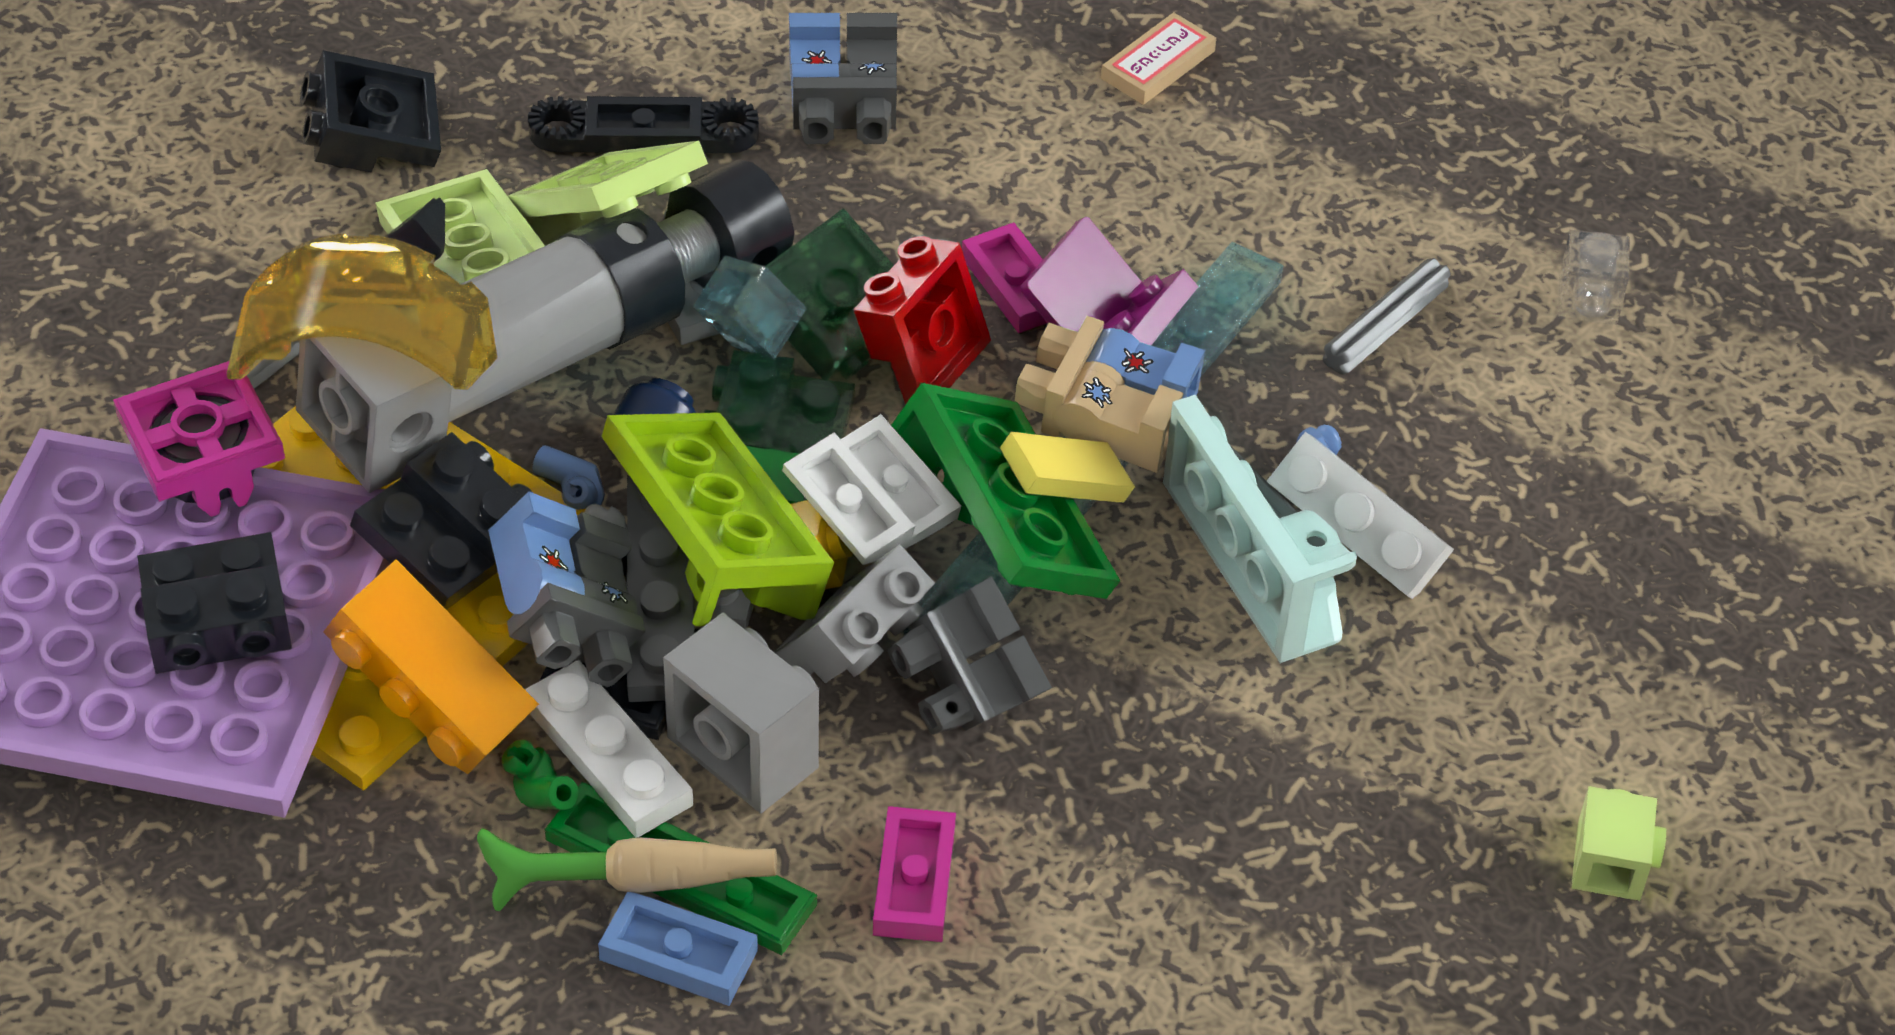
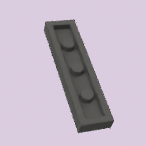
(662, 596)

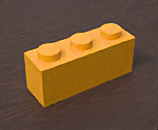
(429, 668)

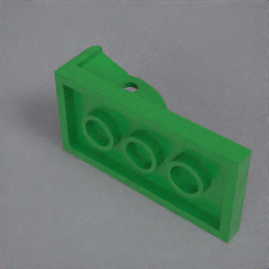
(1031, 536)

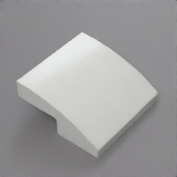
(872, 490)

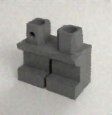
(977, 689)

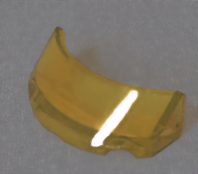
(370, 293)

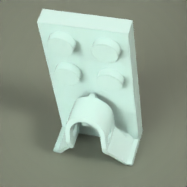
(1262, 557)

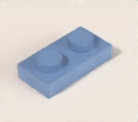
(678, 947)

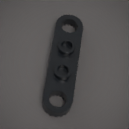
(629, 123)

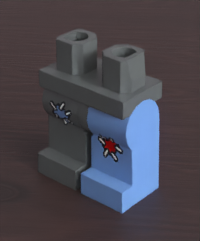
(843, 94)
(567, 586)

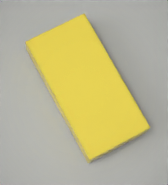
(1066, 467)

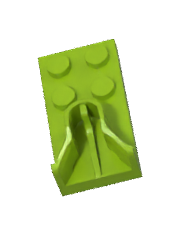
(721, 512)

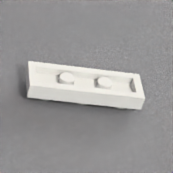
(1361, 515)
(609, 749)

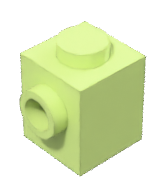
(1617, 843)

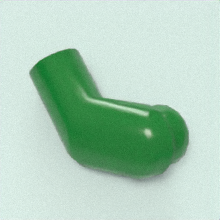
(536, 778)

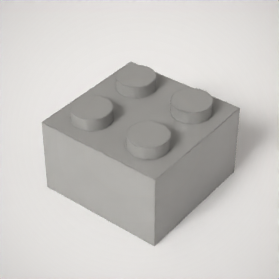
(742, 711)

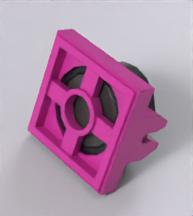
(198, 437)

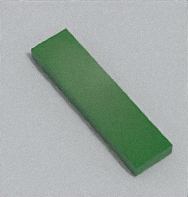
(759, 905)

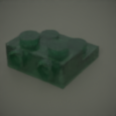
(829, 279)
(777, 408)

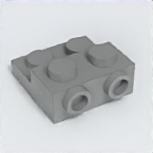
(858, 616)

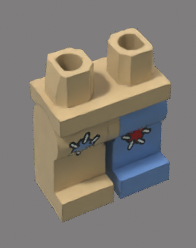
(1109, 389)

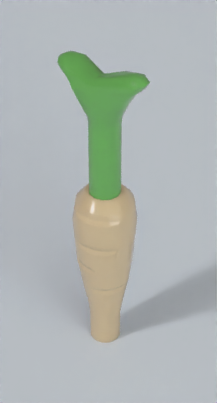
(628, 865)

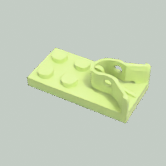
(605, 187)
(480, 224)

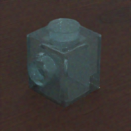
(762, 307)

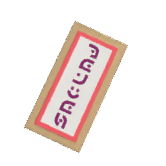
(1158, 58)

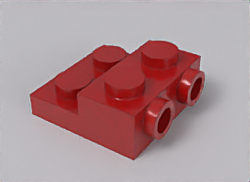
(924, 315)

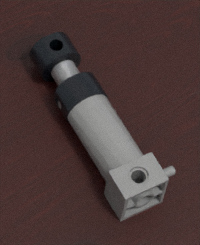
(546, 314)

